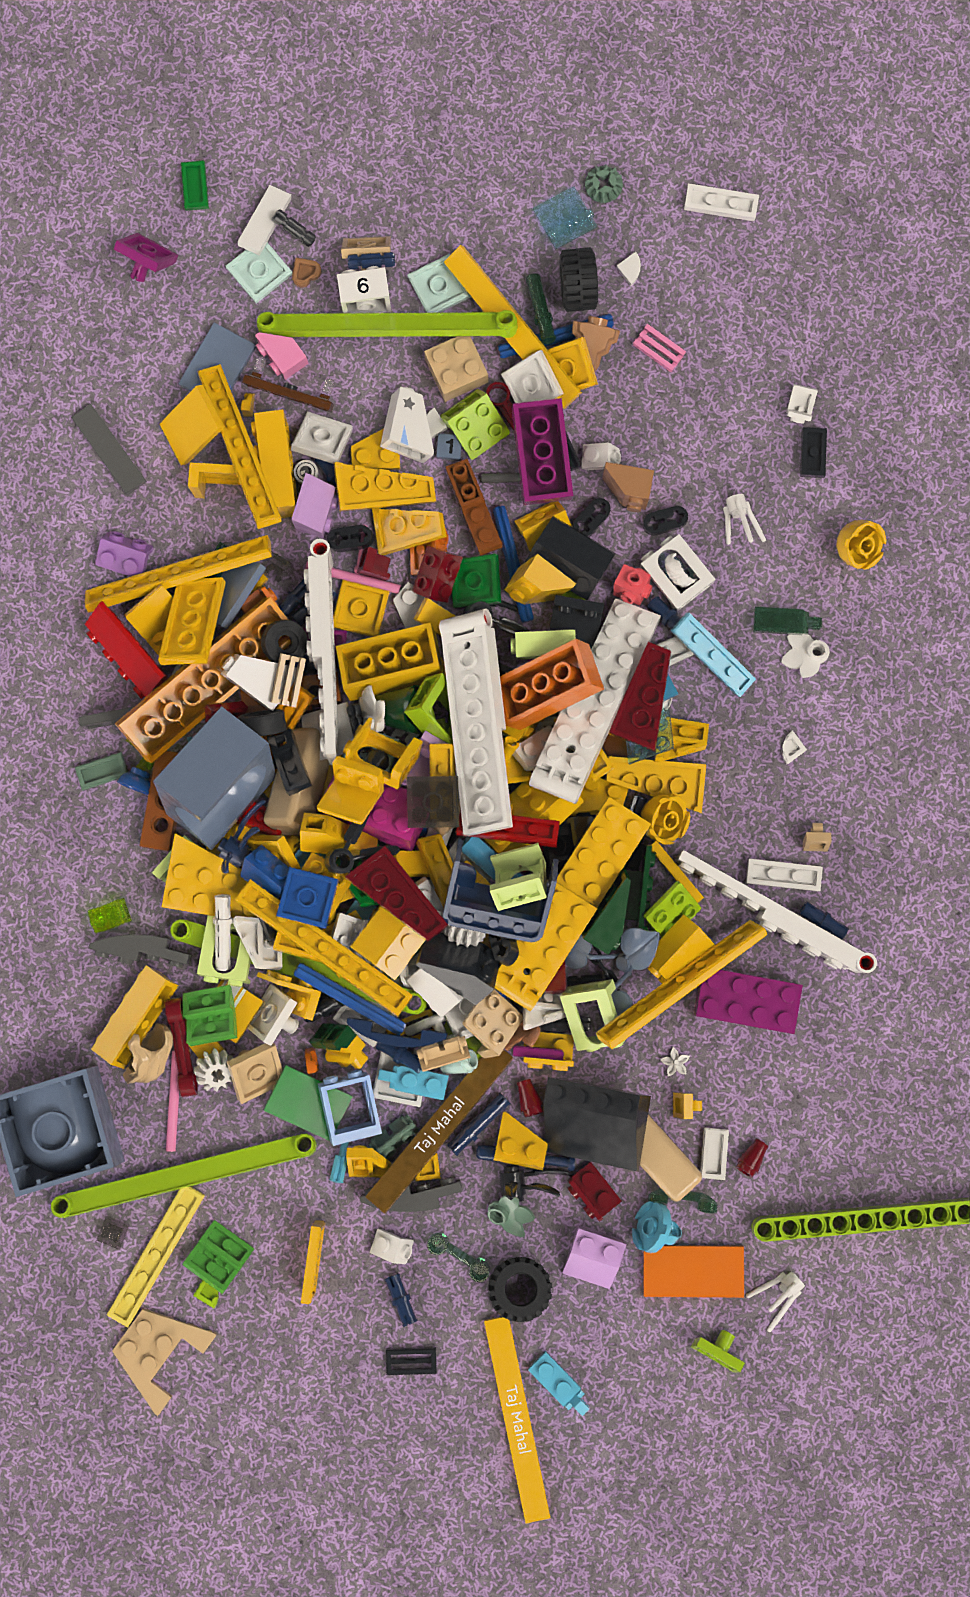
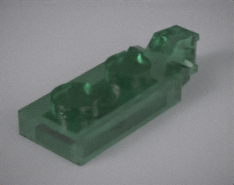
(784, 621)

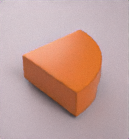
(311, 1064)

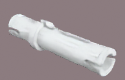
(222, 932)

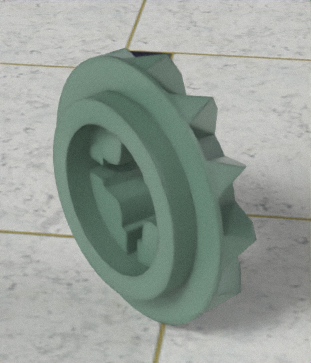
(606, 193)

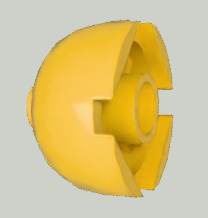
(861, 543)
(667, 818)

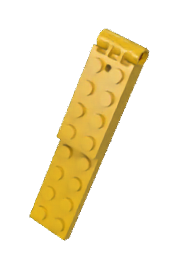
(575, 900)

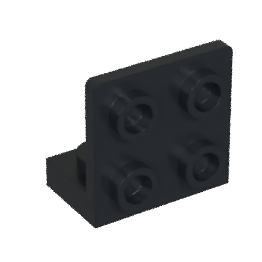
(579, 616)

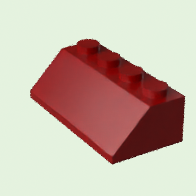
(125, 650)

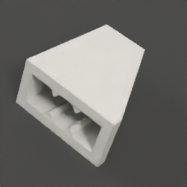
(255, 677)

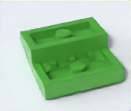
(210, 1015)
(218, 1256)

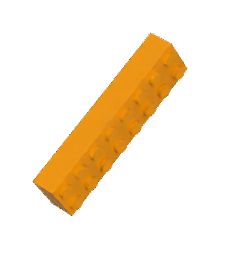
(182, 698)

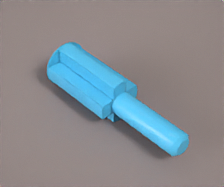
(339, 1165)

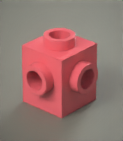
(632, 585)

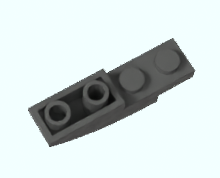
(130, 949)
(422, 1199)

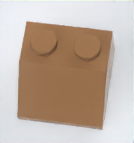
(629, 485)

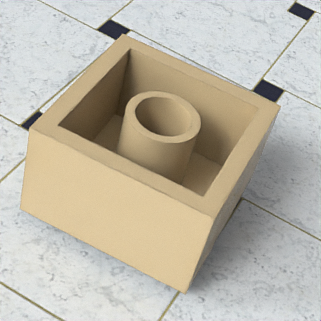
(456, 367)

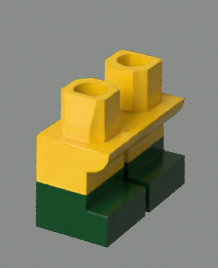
(341, 1045)

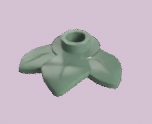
(510, 1215)

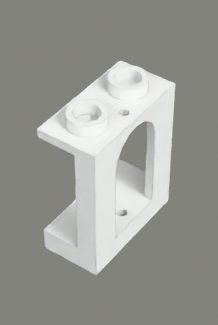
(651, 566)

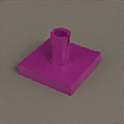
(146, 255)

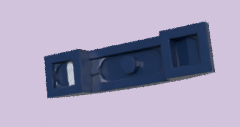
(365, 1028)

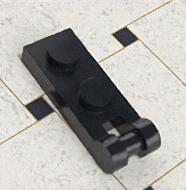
(289, 762)

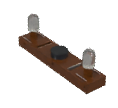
(288, 390)

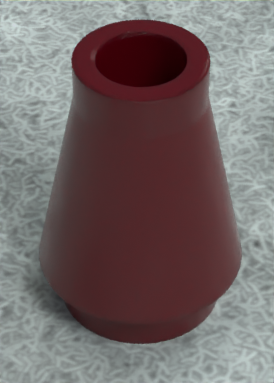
(529, 1099)
(751, 1160)

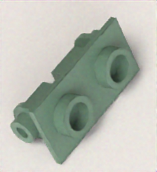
(403, 1132)

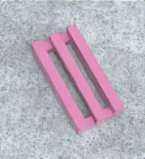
(643, 336)

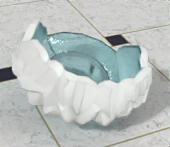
(676, 574)

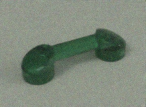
(705, 1202)
(479, 1268)

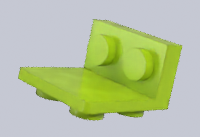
(475, 423)
(670, 908)

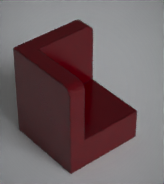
(374, 564)

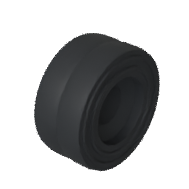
(274, 631)

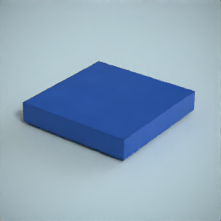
(307, 897)

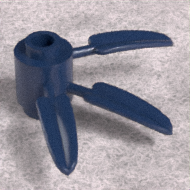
(234, 850)

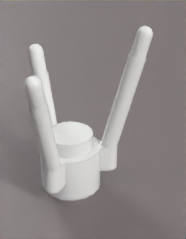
(739, 508)
(791, 1288)

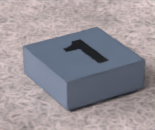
(448, 447)

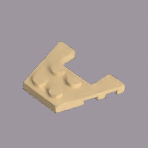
(149, 1345)

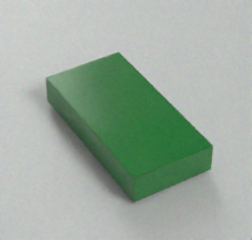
(194, 185)

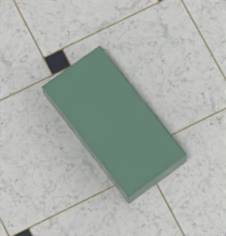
(101, 771)

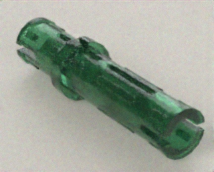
(543, 317)

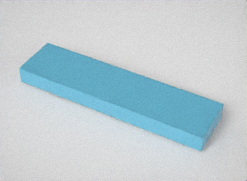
(713, 654)

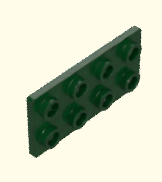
(639, 886)

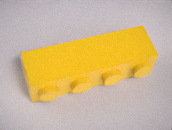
(134, 1016)

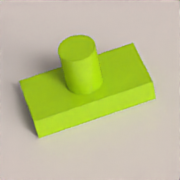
(719, 1351)

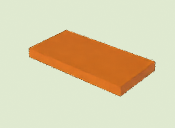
(694, 1271)

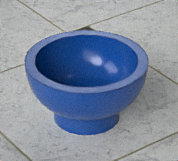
(136, 780)

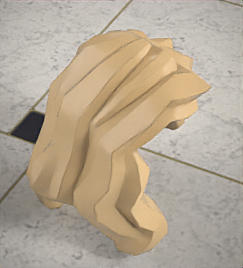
(149, 1056)

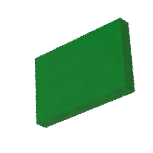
(299, 1102)

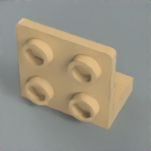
(493, 1023)

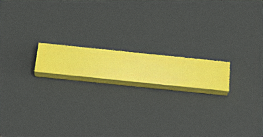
(155, 1255)

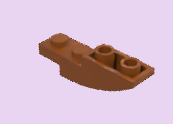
(473, 507)

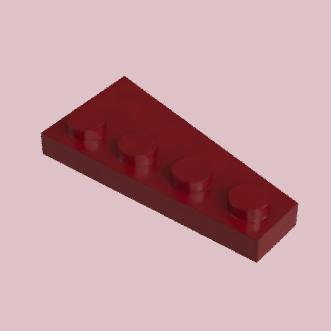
(643, 702)
(394, 890)

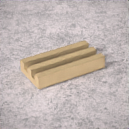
(297, 682)

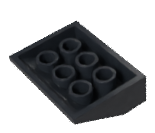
(595, 1123)

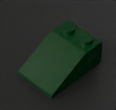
(608, 921)

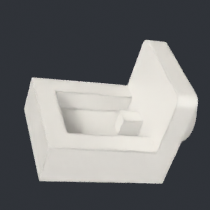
(801, 403)
(597, 454)
(391, 1247)

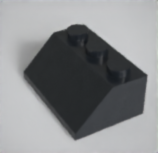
(573, 555)
(568, 838)

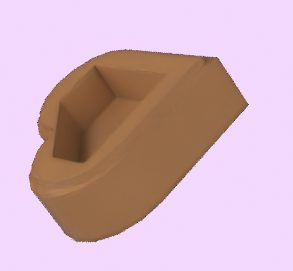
(305, 271)

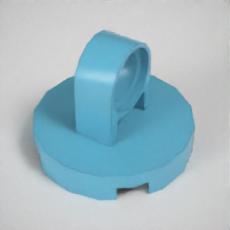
(654, 1228)

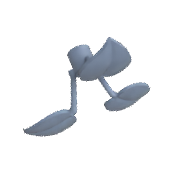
(638, 953)

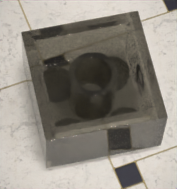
(432, 802)

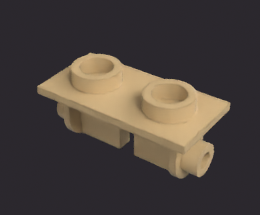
(449, 1052)

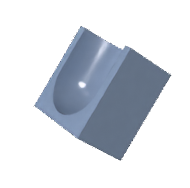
(216, 778)
(58, 1131)

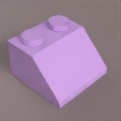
(315, 507)
(594, 1257)

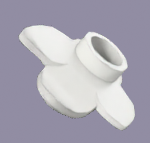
(802, 654)
(372, 709)

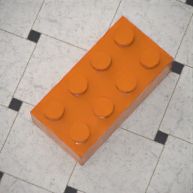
(549, 684)

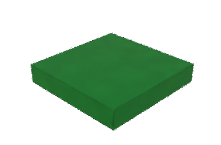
(477, 581)

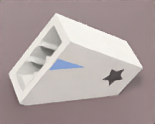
(407, 426)

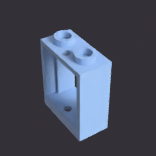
(356, 1131)

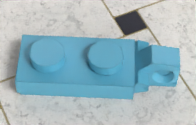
(407, 1080)
(558, 1383)

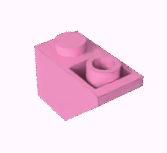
(283, 352)

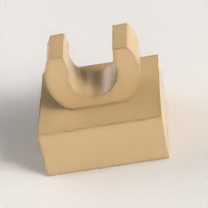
(817, 839)

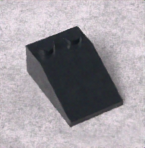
(464, 970)

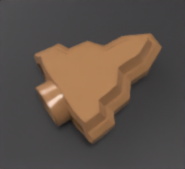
(597, 336)

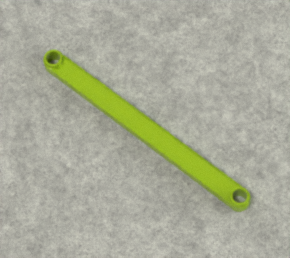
(389, 324)
(195, 937)
(183, 1176)

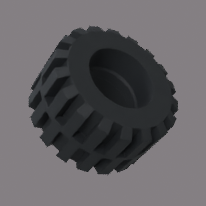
(578, 279)
(541, 1295)

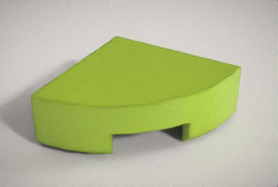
(207, 1294)

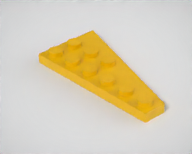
(197, 877)

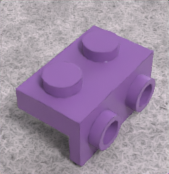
(123, 554)

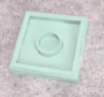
(258, 273)
(437, 286)

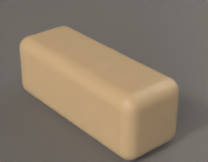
(287, 811)
(667, 1163)

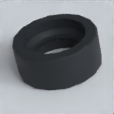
(265, 721)

